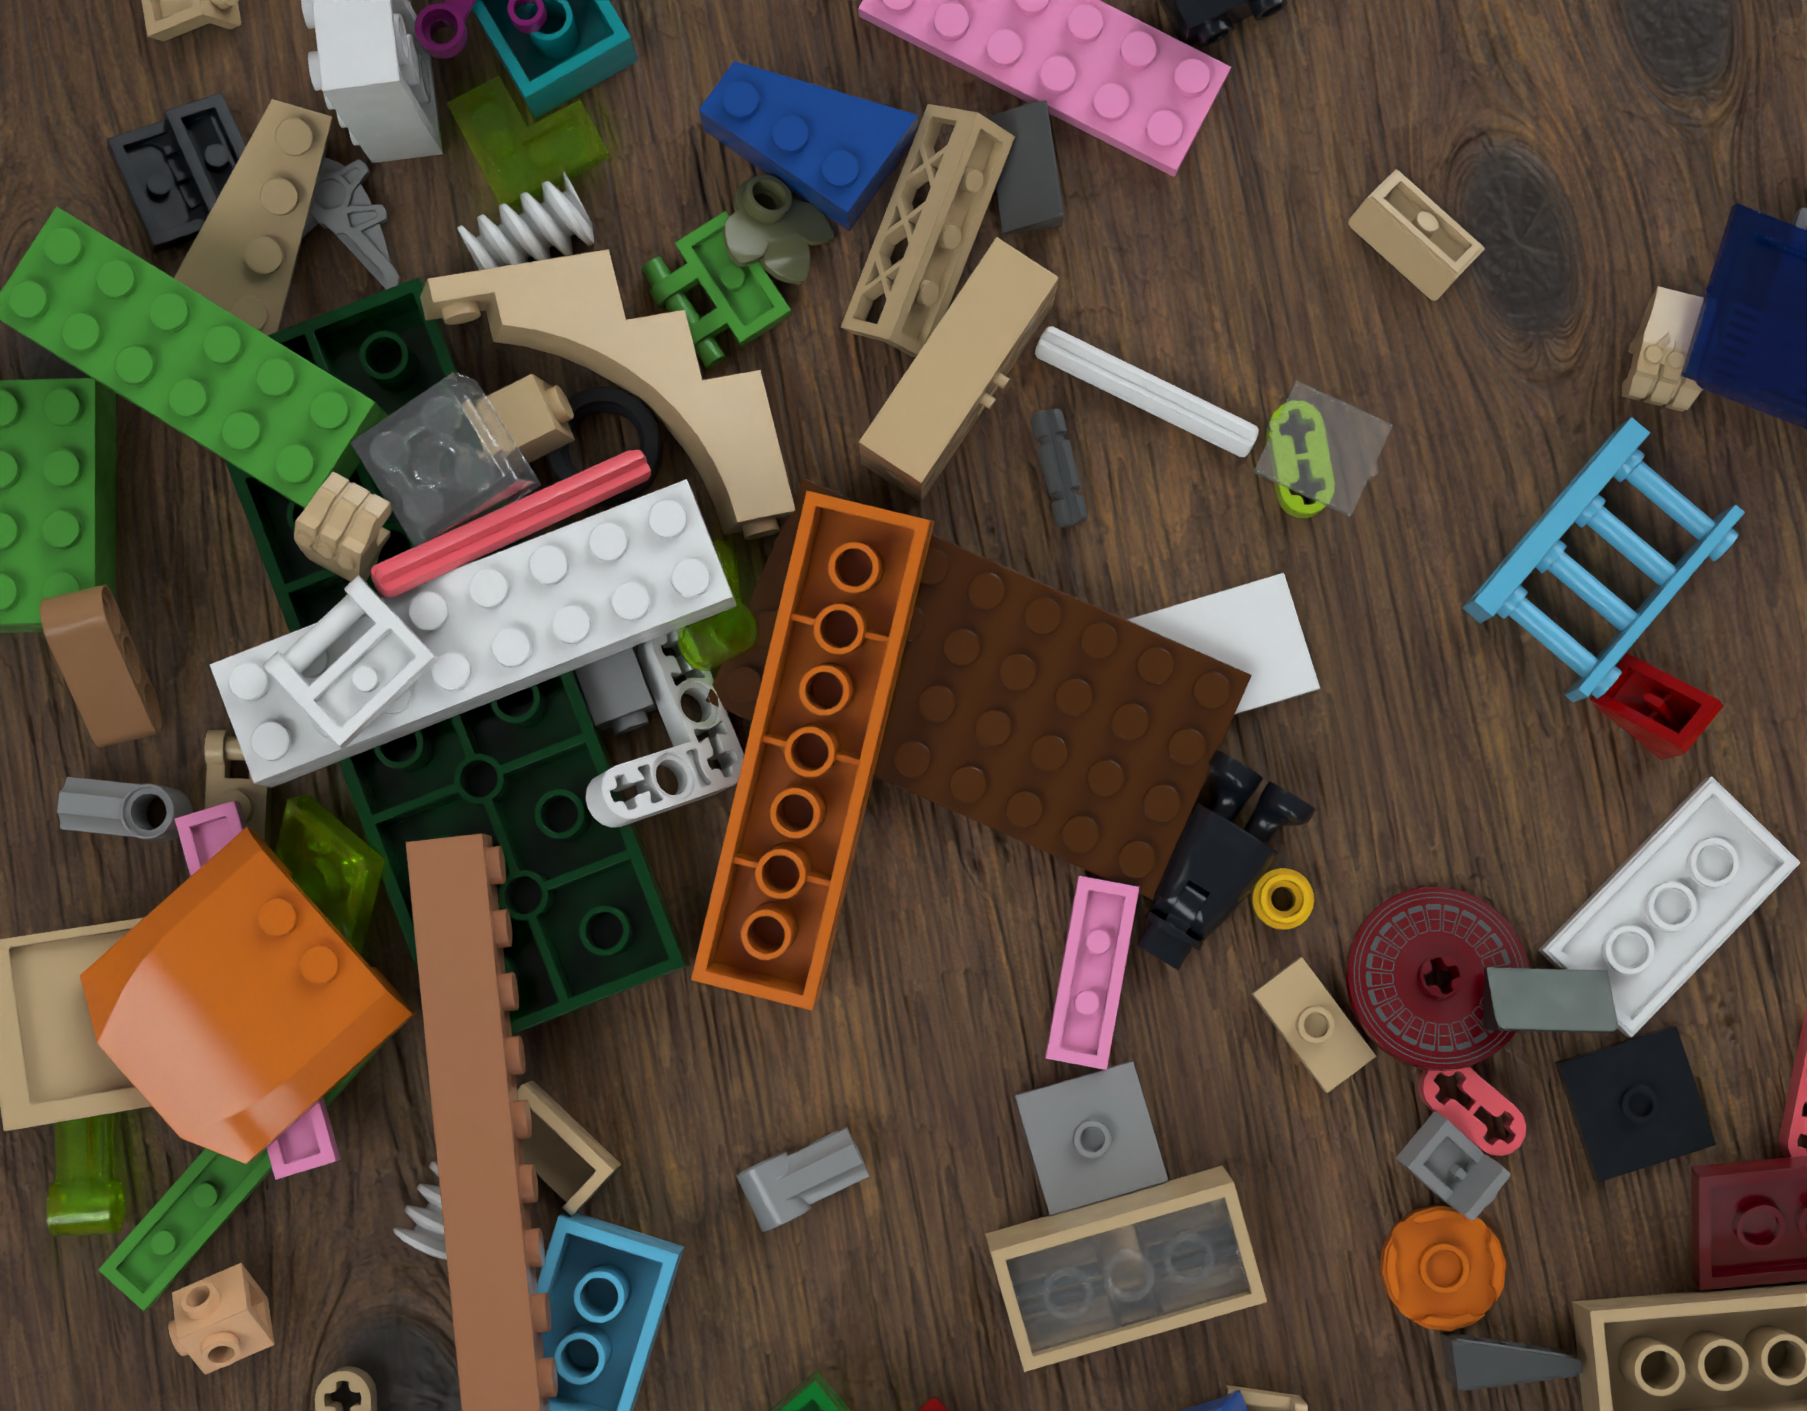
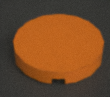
(1442, 1267)

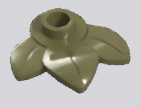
(774, 229)

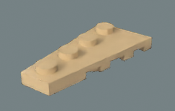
(259, 220)

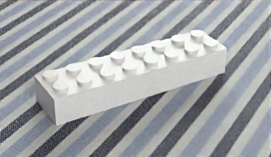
(499, 627)

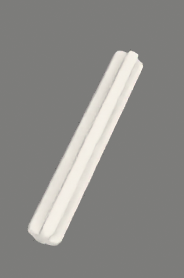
(1146, 391)

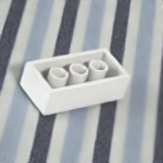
(375, 76)

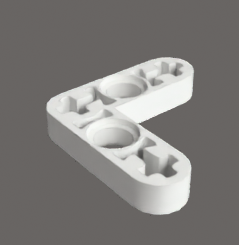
(686, 757)

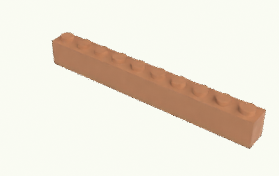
(480, 1124)

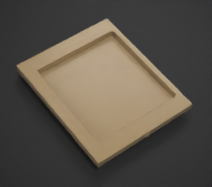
(46, 1033)

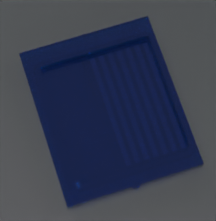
(1755, 318)

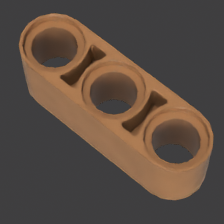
(101, 665)

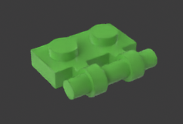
(742, 295)

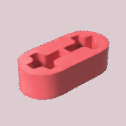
(1480, 1095)

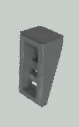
(1488, 1363)

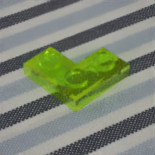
(521, 156)

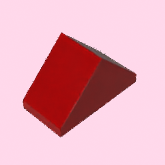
(1657, 708)

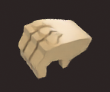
(1661, 351)
(343, 528)

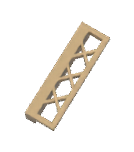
(937, 231)

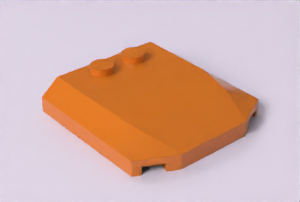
(238, 1003)

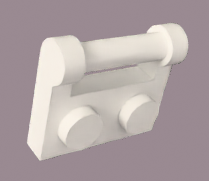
(364, 677)

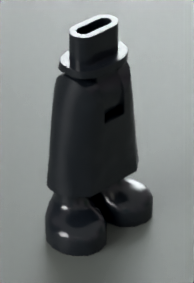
(1217, 860)

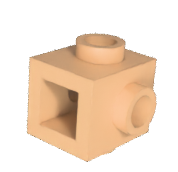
(221, 1319)

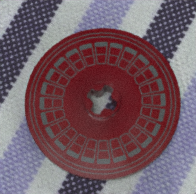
(1389, 968)

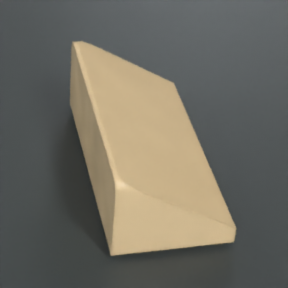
(1415, 235)

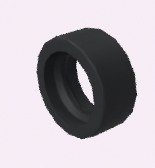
(627, 405)

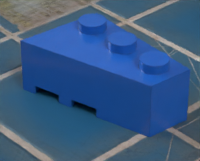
(810, 137)

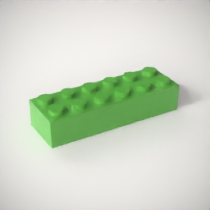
(185, 359)

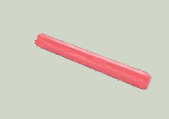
(509, 523)

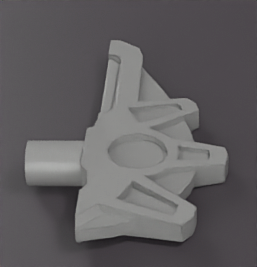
(347, 212)

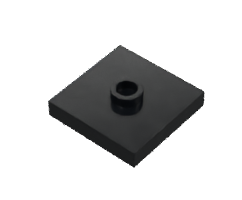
(1635, 1103)

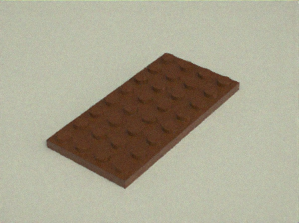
(1032, 710)

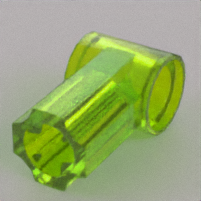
(725, 634)
(85, 1193)

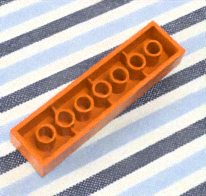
(812, 750)

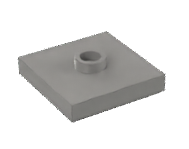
(1091, 1138)

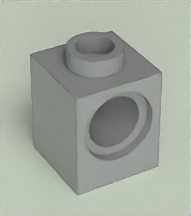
(617, 692)

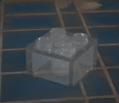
(445, 459)

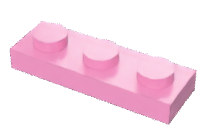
(1092, 972)

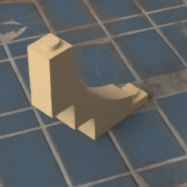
(577, 313)

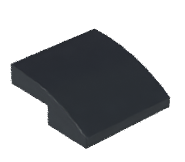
(178, 168)

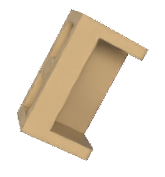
(564, 1151)

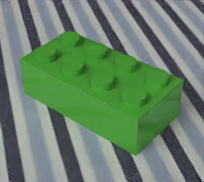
(55, 494)

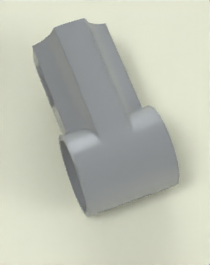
(119, 808)
(789, 1184)

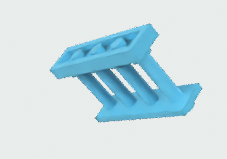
(1545, 551)

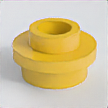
(1302, 899)

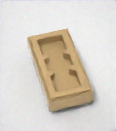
(1313, 1024)

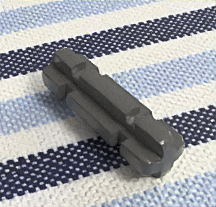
(1059, 468)

